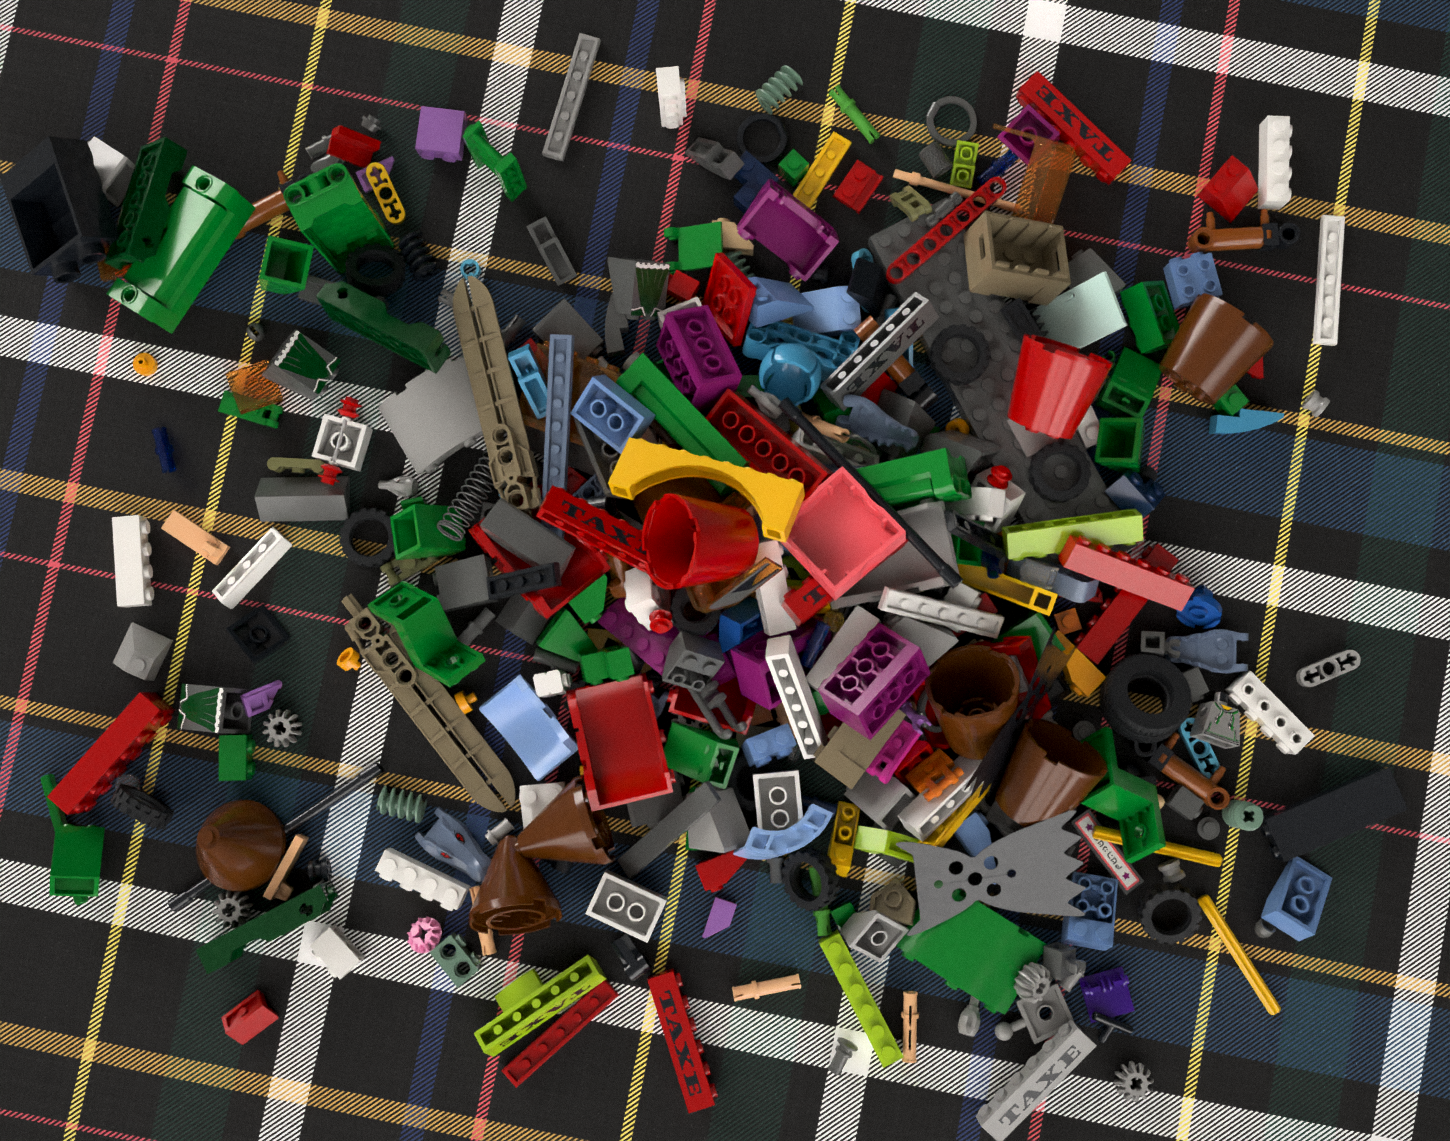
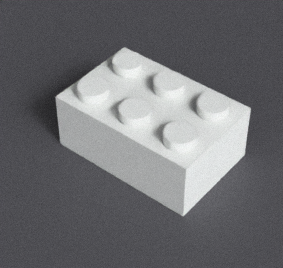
(777, 799)
(626, 905)

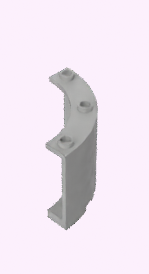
(434, 415)
(907, 567)

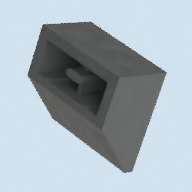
(692, 661)

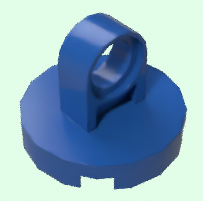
(1201, 609)

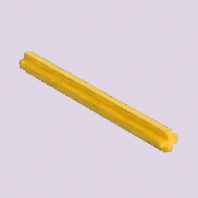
(1170, 849)
(1239, 954)

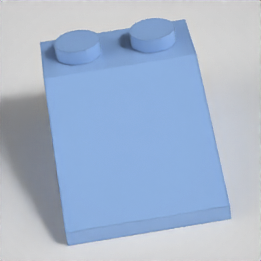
(832, 312)

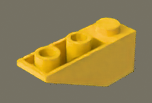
(843, 837)

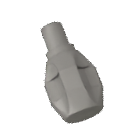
(766, 402)
(401, 486)
(970, 1018)

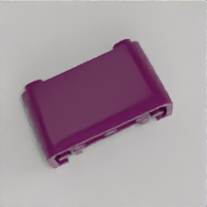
(788, 229)

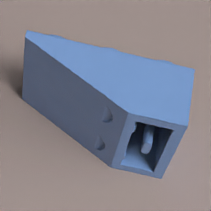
(1098, 903)

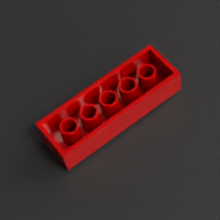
(765, 442)
(111, 753)

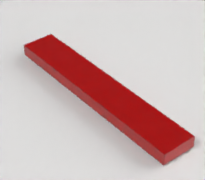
(559, 1033)

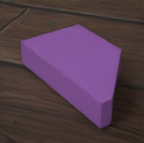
(361, 174)
(260, 698)
(719, 917)

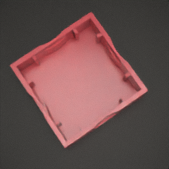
(842, 534)

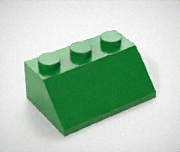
(1150, 315)
(590, 601)

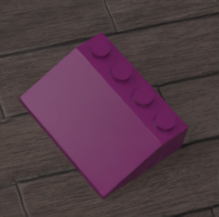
(646, 644)

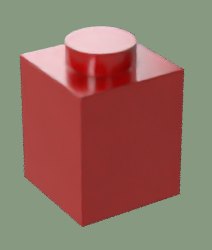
(682, 286)

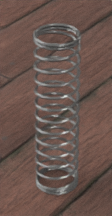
(447, 523)

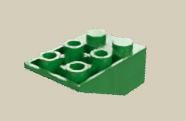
(1130, 385)
(700, 754)

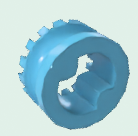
(470, 262)

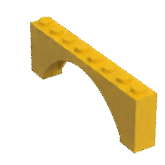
(649, 464)
(1009, 589)

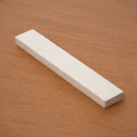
(1328, 280)
(940, 612)

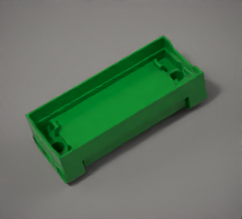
(335, 215)
(192, 244)
(654, 388)
(919, 478)

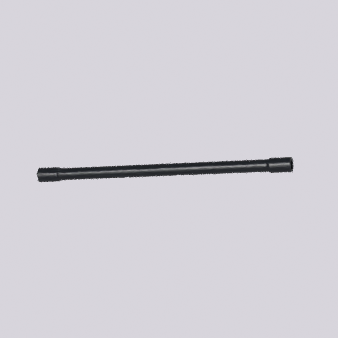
(838, 459)
(363, 777)

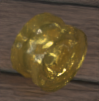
(834, 619)

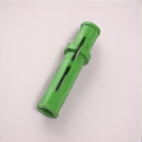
(855, 115)
(822, 914)

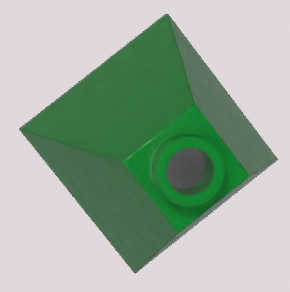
(565, 636)

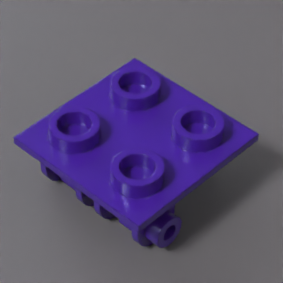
(1107, 993)

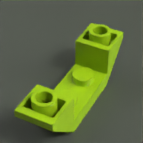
(882, 841)

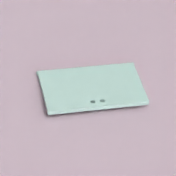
(1083, 317)

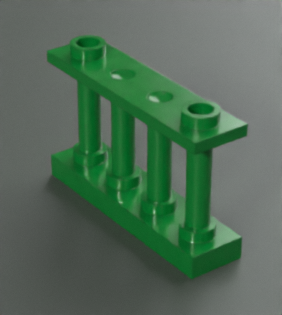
(504, 167)

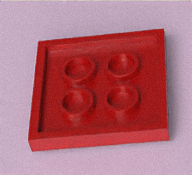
(729, 298)

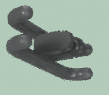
(710, 699)

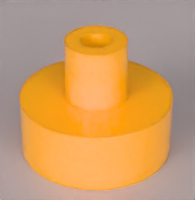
(145, 364)
(959, 425)
(349, 659)
(464, 701)

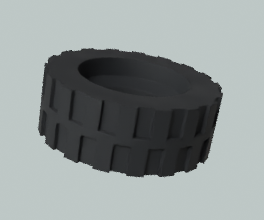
(683, 623)

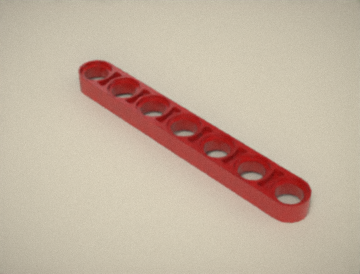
(950, 220)

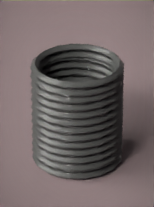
(935, 160)

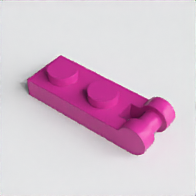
(893, 752)

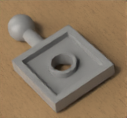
(1037, 1027)

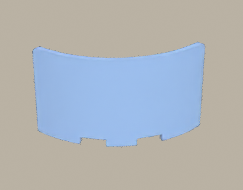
(529, 727)
(772, 844)

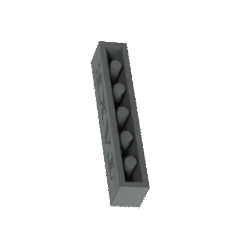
(880, 350)

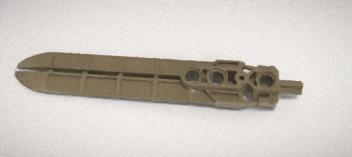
(523, 461)
(378, 659)

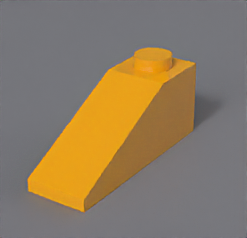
(1079, 670)

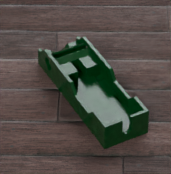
(145, 203)
(370, 319)
(268, 926)

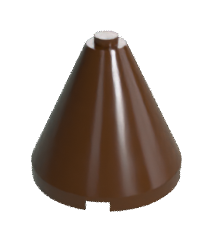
(568, 830)
(240, 845)
(513, 895)

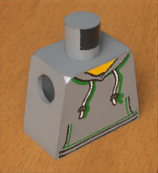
(1217, 723)

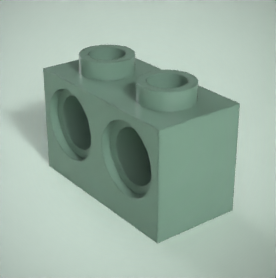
(451, 963)

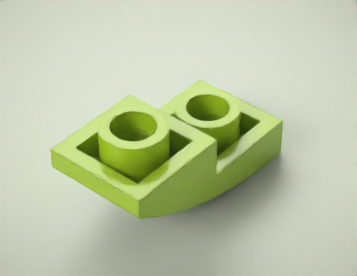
(964, 164)
(518, 990)

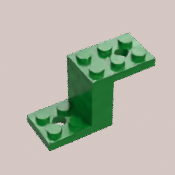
(426, 633)
(1126, 800)

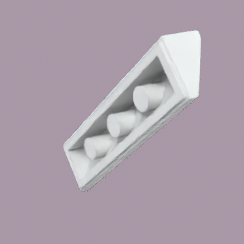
(252, 568)

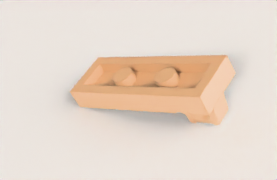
(195, 537)
(278, 886)

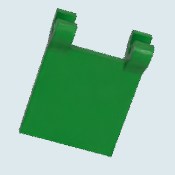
(696, 245)

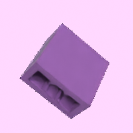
(441, 134)

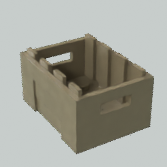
(1016, 258)
(851, 753)

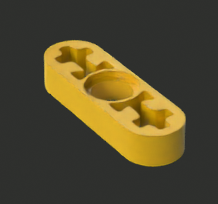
(373, 180)

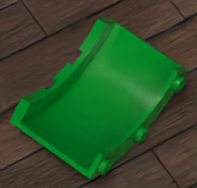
(975, 952)

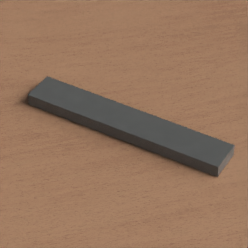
(669, 829)

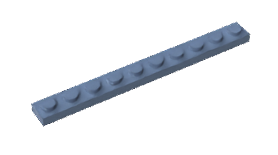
(558, 416)

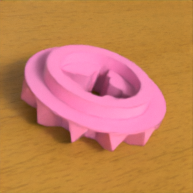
(431, 939)

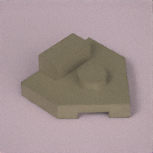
(894, 902)

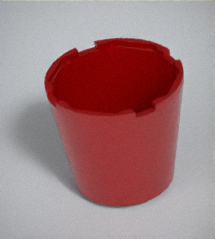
(1054, 386)
(697, 541)

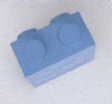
(1191, 277)
(770, 744)

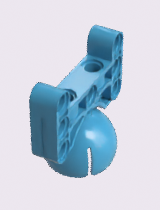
(796, 358)

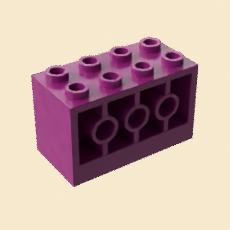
(697, 356)
(753, 670)
(874, 680)

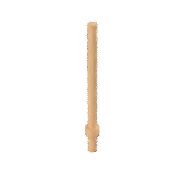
(916, 179)

